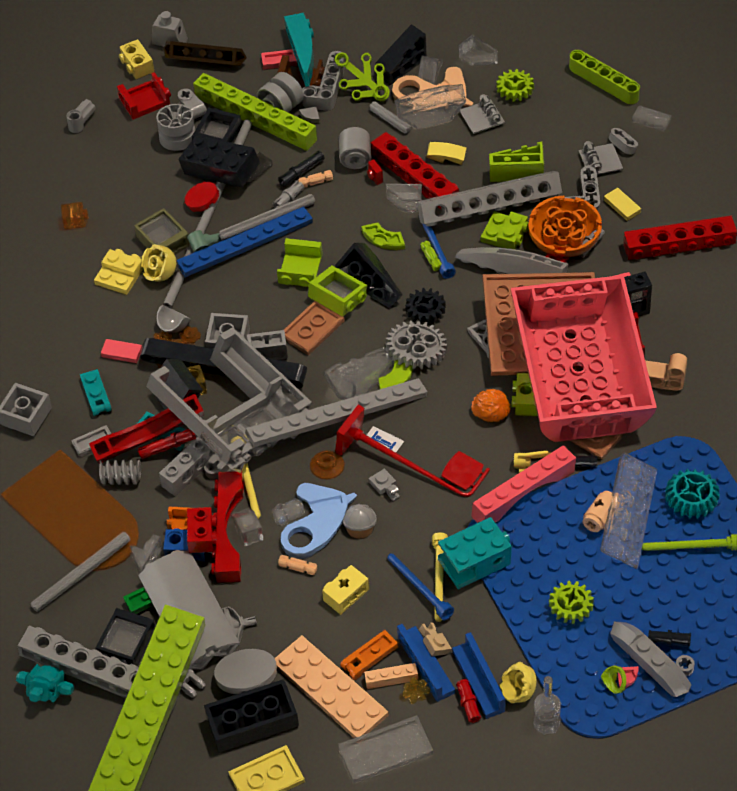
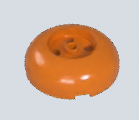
(572, 222)

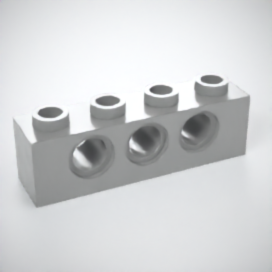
(185, 467)

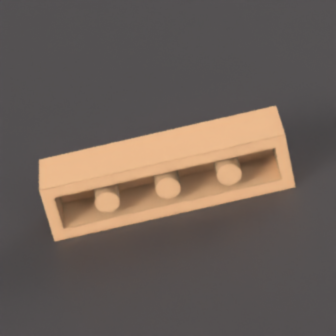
(390, 676)

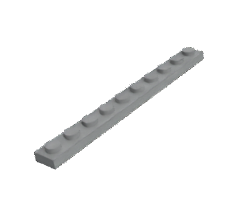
(334, 412)

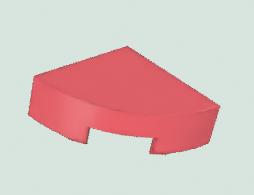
(631, 676)

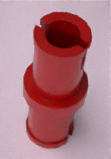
(468, 700)

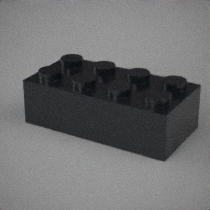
(219, 161)
(251, 715)

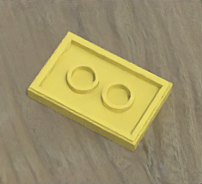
(268, 773)

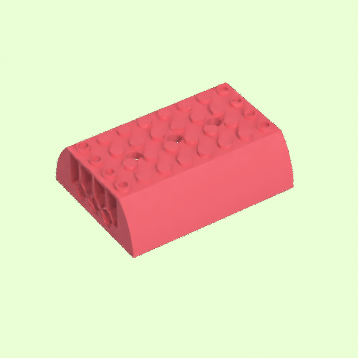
(603, 345)

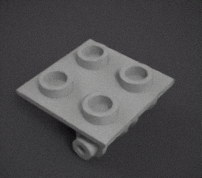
(482, 115)
(602, 158)

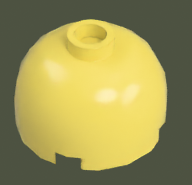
(158, 263)

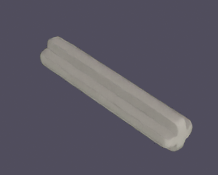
(390, 117)

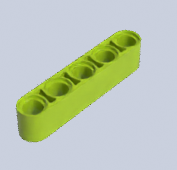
(604, 77)

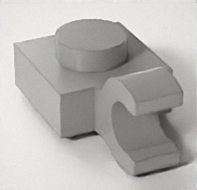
(384, 482)

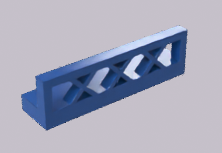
(426, 664)
(479, 676)

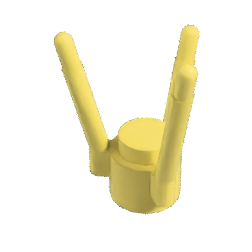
(523, 460)

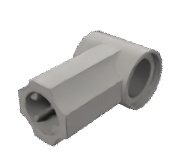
(77, 117)

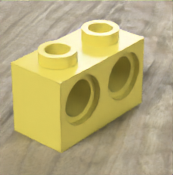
(136, 59)

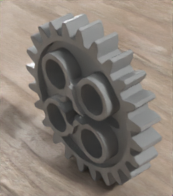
(416, 344)

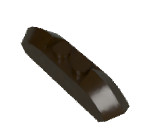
(204, 53)

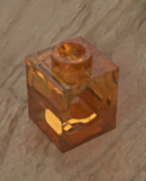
(74, 215)

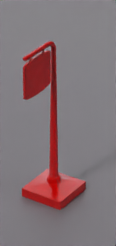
(460, 470)

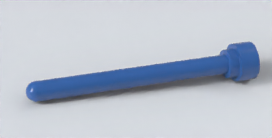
(446, 269)
(443, 609)

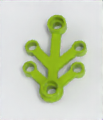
(364, 79)

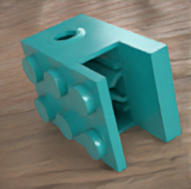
(475, 552)

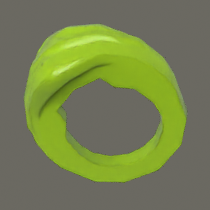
(609, 679)

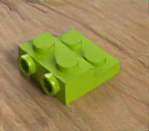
(505, 230)

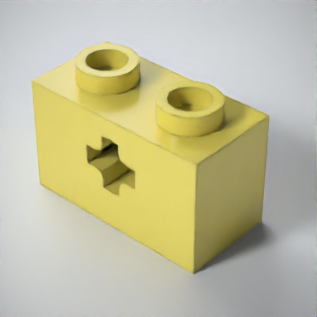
(345, 589)

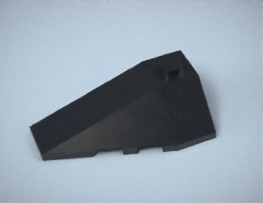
(365, 266)

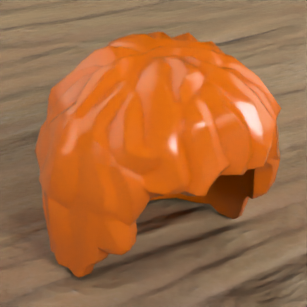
(491, 405)

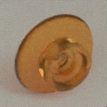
(327, 470)

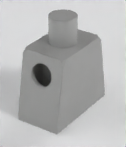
(168, 29)

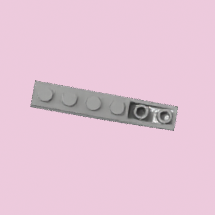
(511, 261)

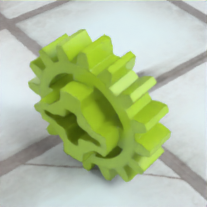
(515, 85)
(579, 599)

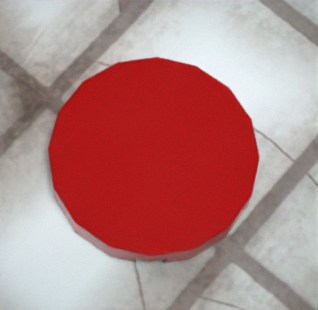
(201, 196)

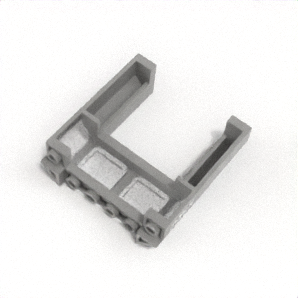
(269, 392)

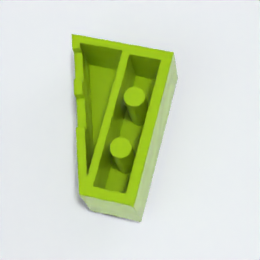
(516, 164)

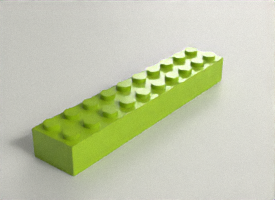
(149, 701)

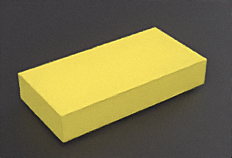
(622, 204)

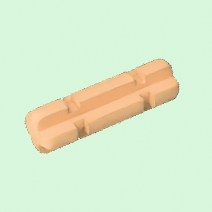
(316, 178)
(297, 565)

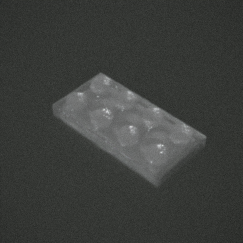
(385, 749)

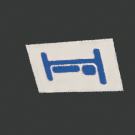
(385, 439)

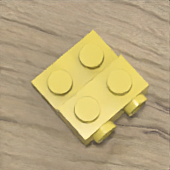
(119, 271)

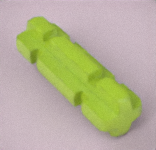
(431, 255)

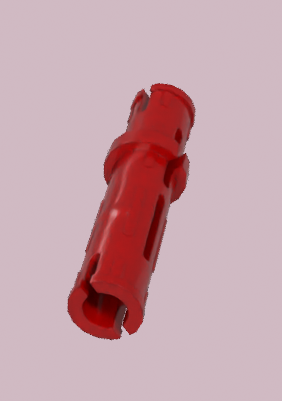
(174, 440)

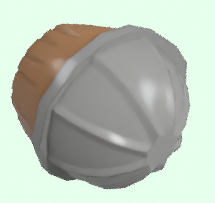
(359, 520)

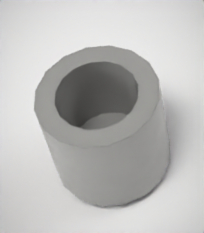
(354, 148)

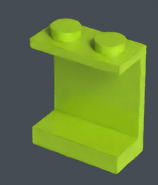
(300, 262)

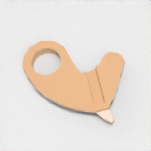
(452, 77)

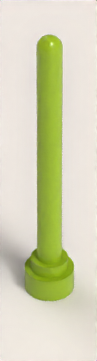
(730, 542)

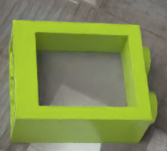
(337, 290)

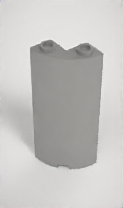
(180, 584)

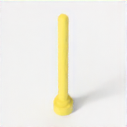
(250, 490)
(438, 569)

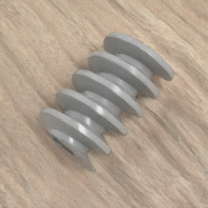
(121, 472)

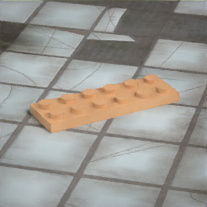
(330, 688)

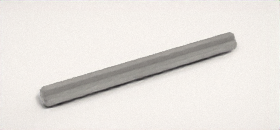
(265, 217)
(80, 571)

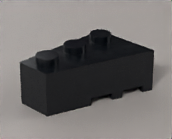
(403, 54)

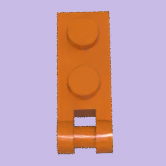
(369, 654)

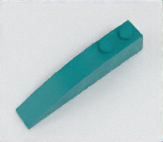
(300, 38)

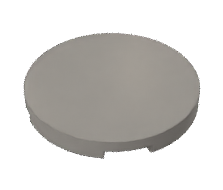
(245, 670)

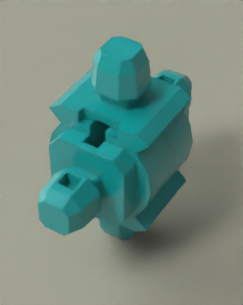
(44, 683)

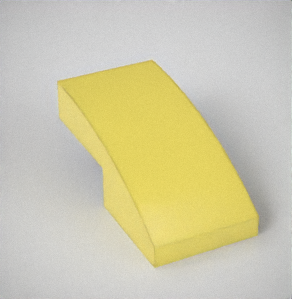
(440, 151)

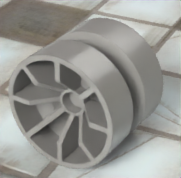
(282, 92)
(175, 126)

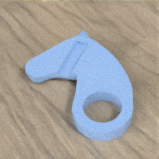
(327, 516)

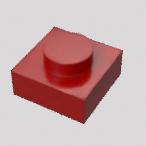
(375, 172)

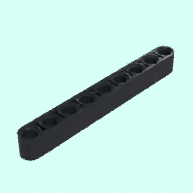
(159, 350)

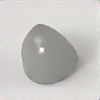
(171, 320)

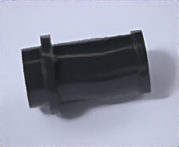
(586, 461)

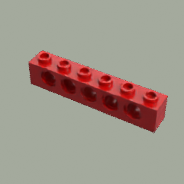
(411, 167)
(680, 237)

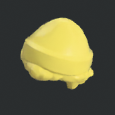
(518, 683)

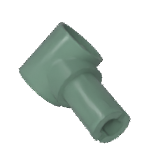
(200, 241)

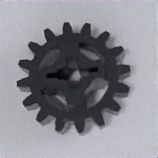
(425, 306)

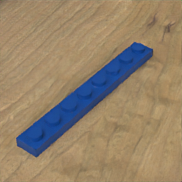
(244, 241)

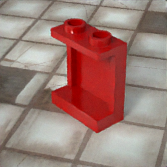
(144, 97)

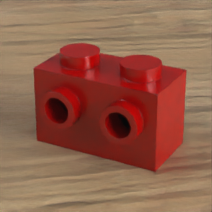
(200, 530)

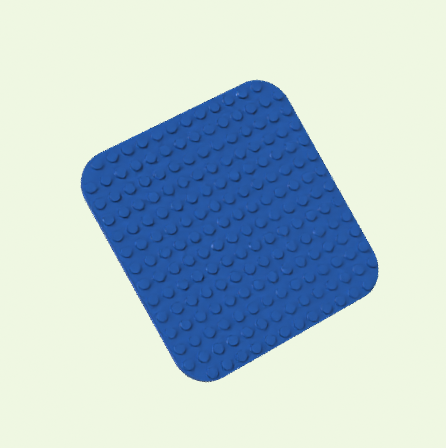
(668, 591)

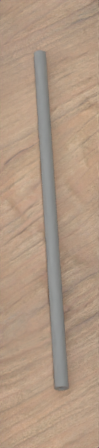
(204, 221)

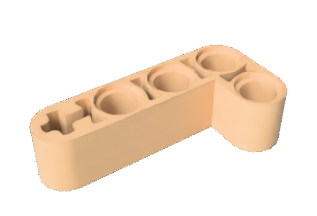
(670, 375)

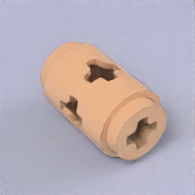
(597, 513)

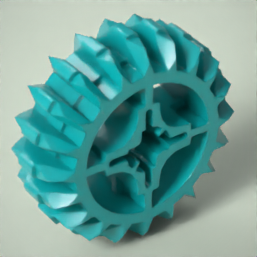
(690, 499)

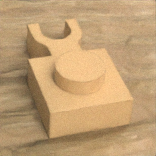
(434, 642)

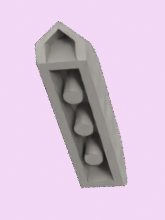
(650, 658)

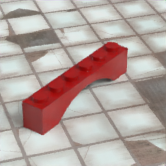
(136, 435)
(227, 560)

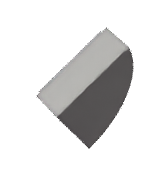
(310, 114)

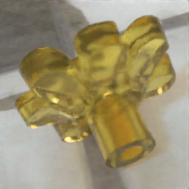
(415, 690)

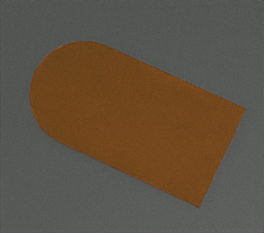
(72, 511)

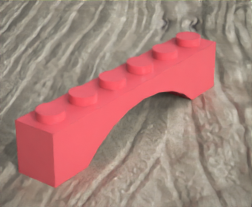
(549, 469)

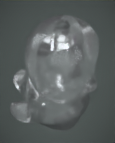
(288, 511)

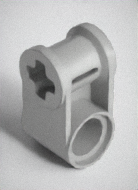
(189, 99)

